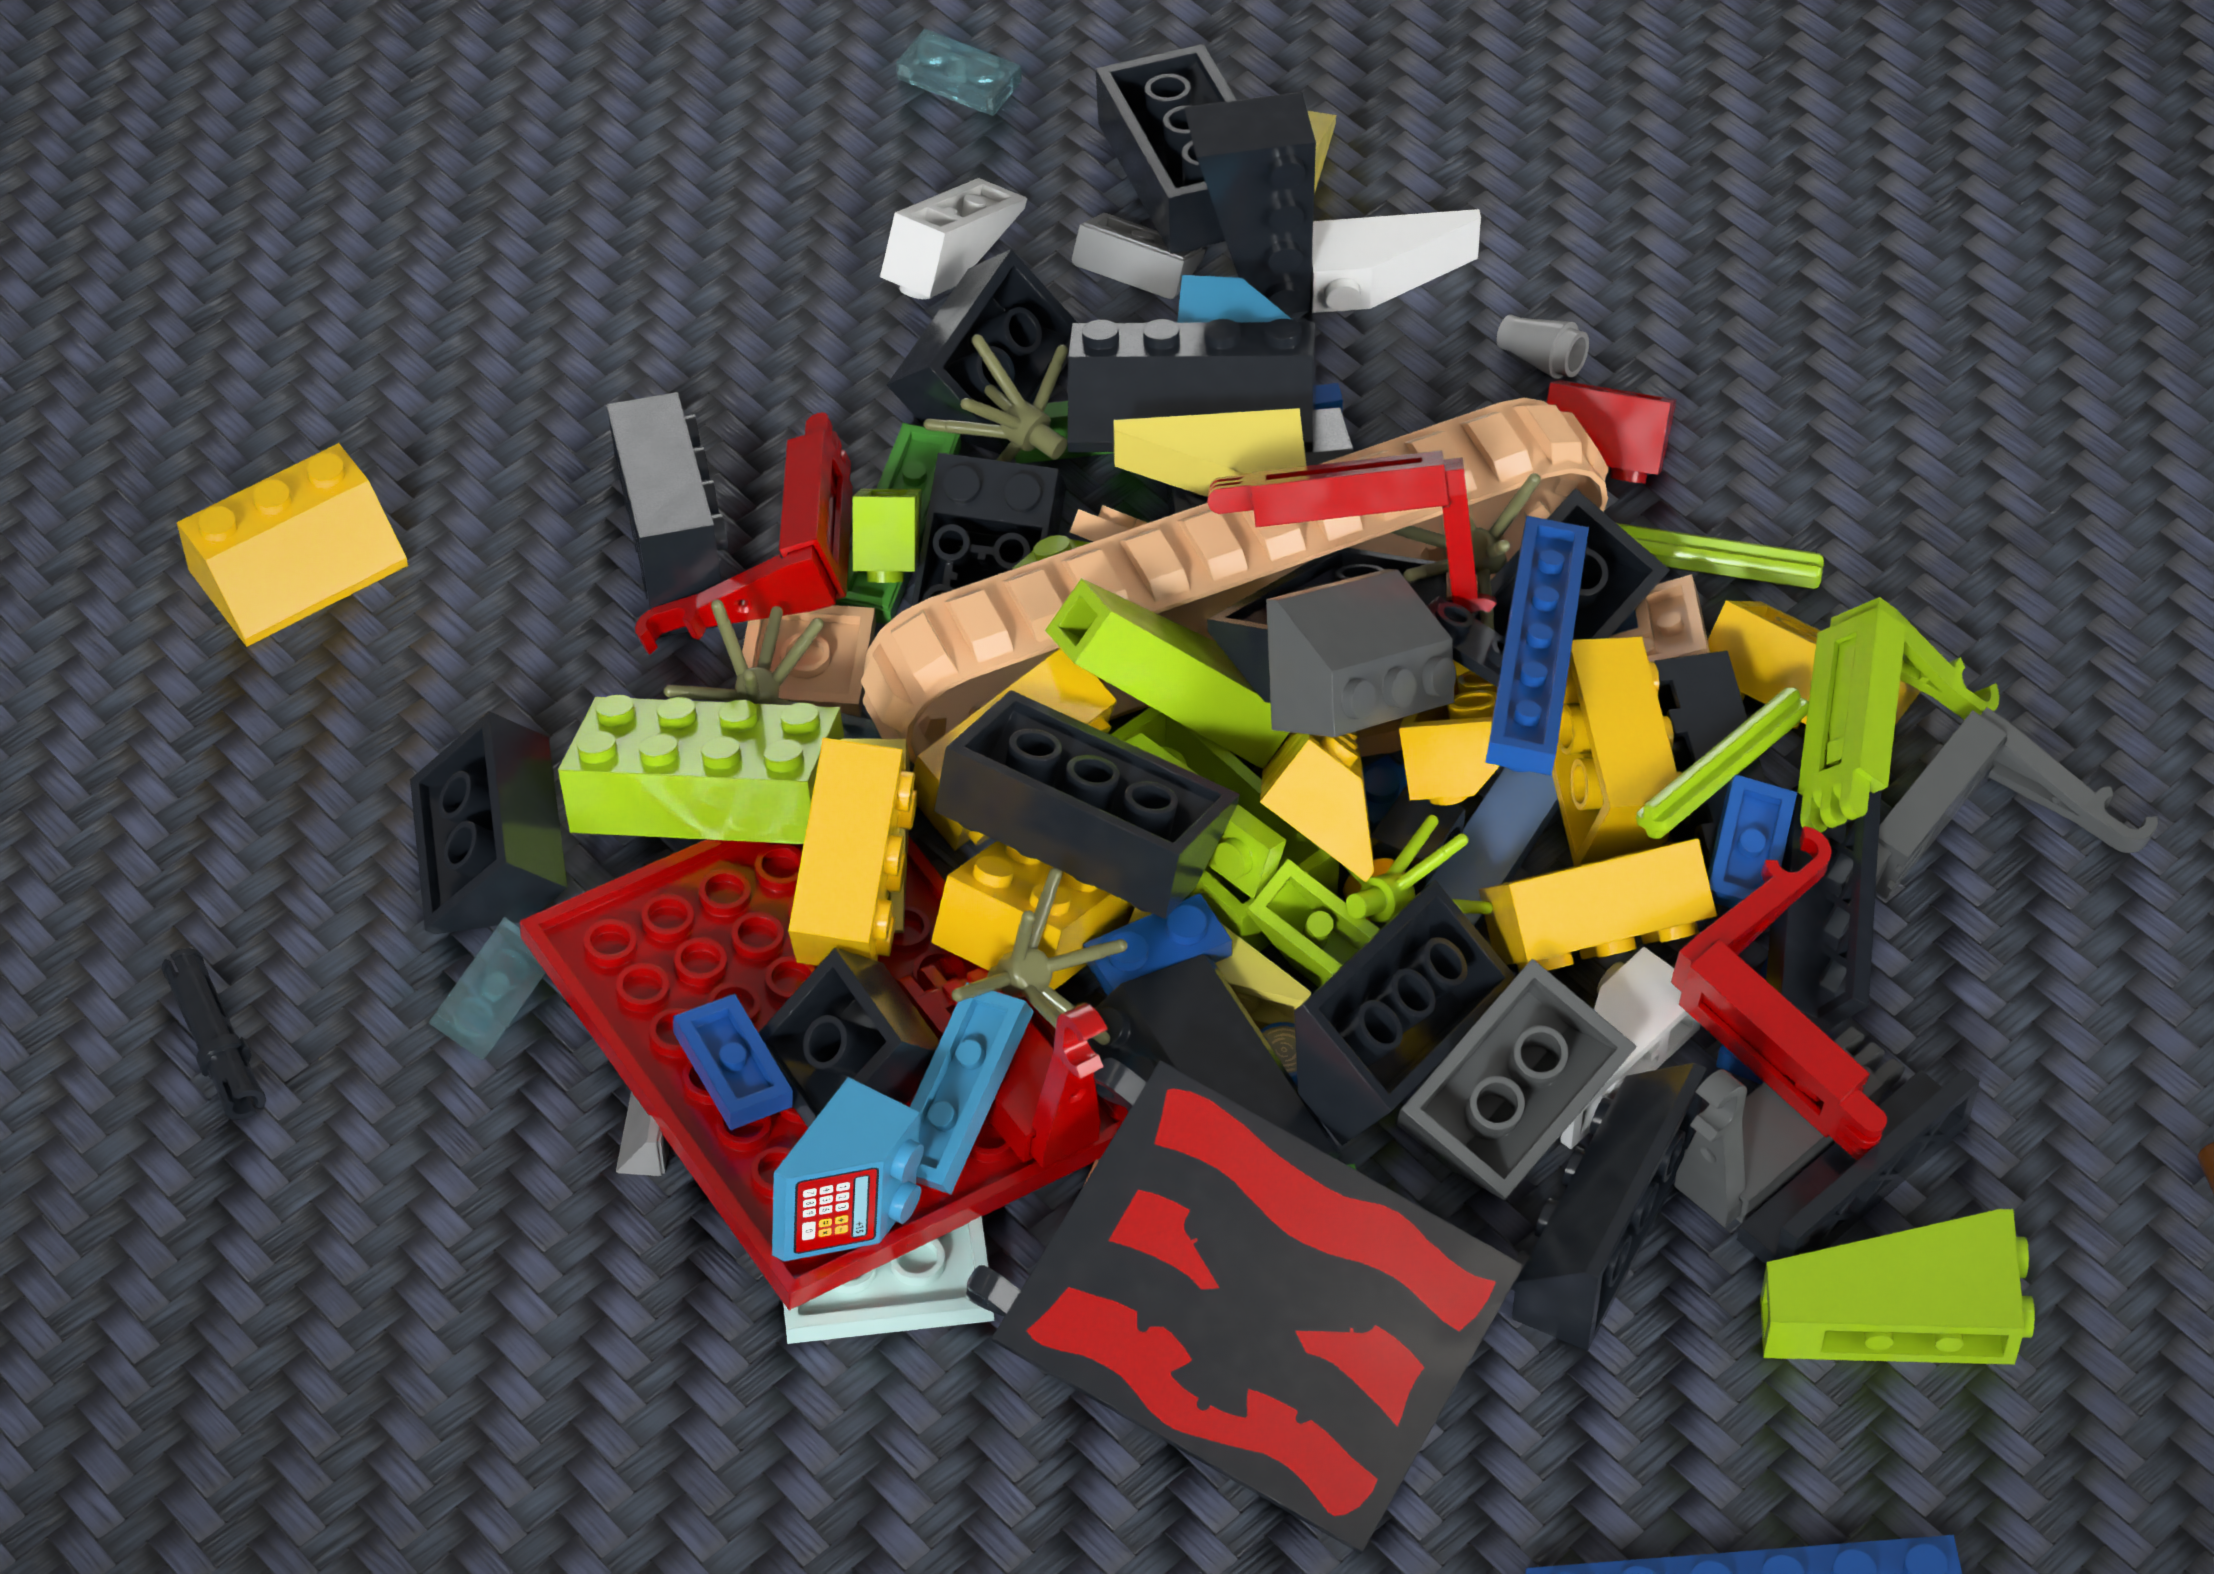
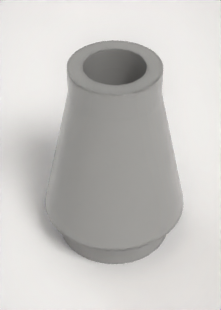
(1547, 344)

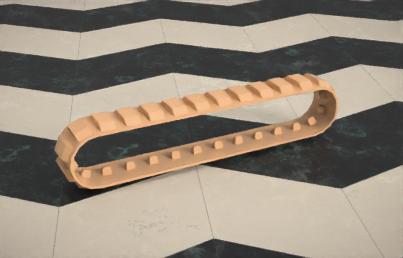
(975, 641)

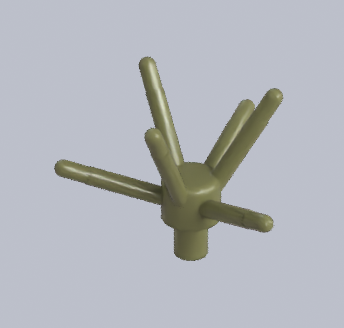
(1019, 421)
(1487, 546)
(754, 683)
(1029, 971)

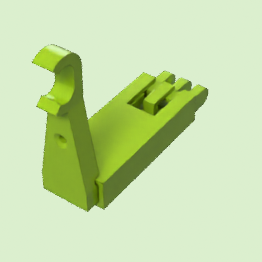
(1856, 707)

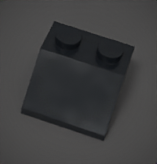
(853, 1025)

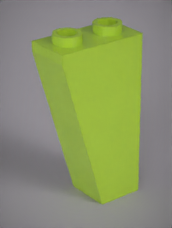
(1166, 669)
(1904, 1296)

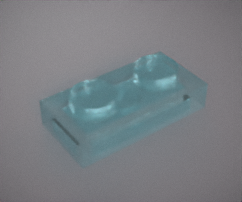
(958, 72)
(489, 991)

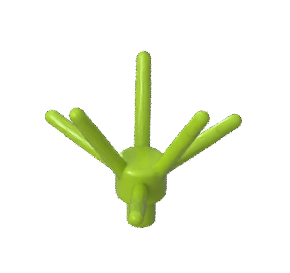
(1390, 892)

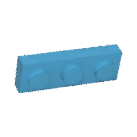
(964, 1082)

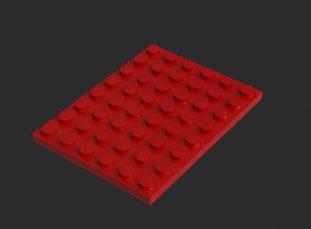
(716, 928)

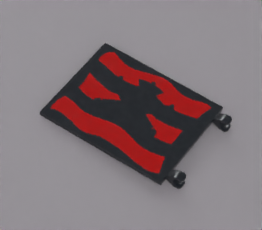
(1254, 1302)

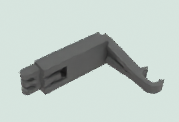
(2014, 761)
(1758, 1142)

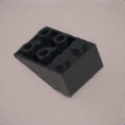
(984, 520)

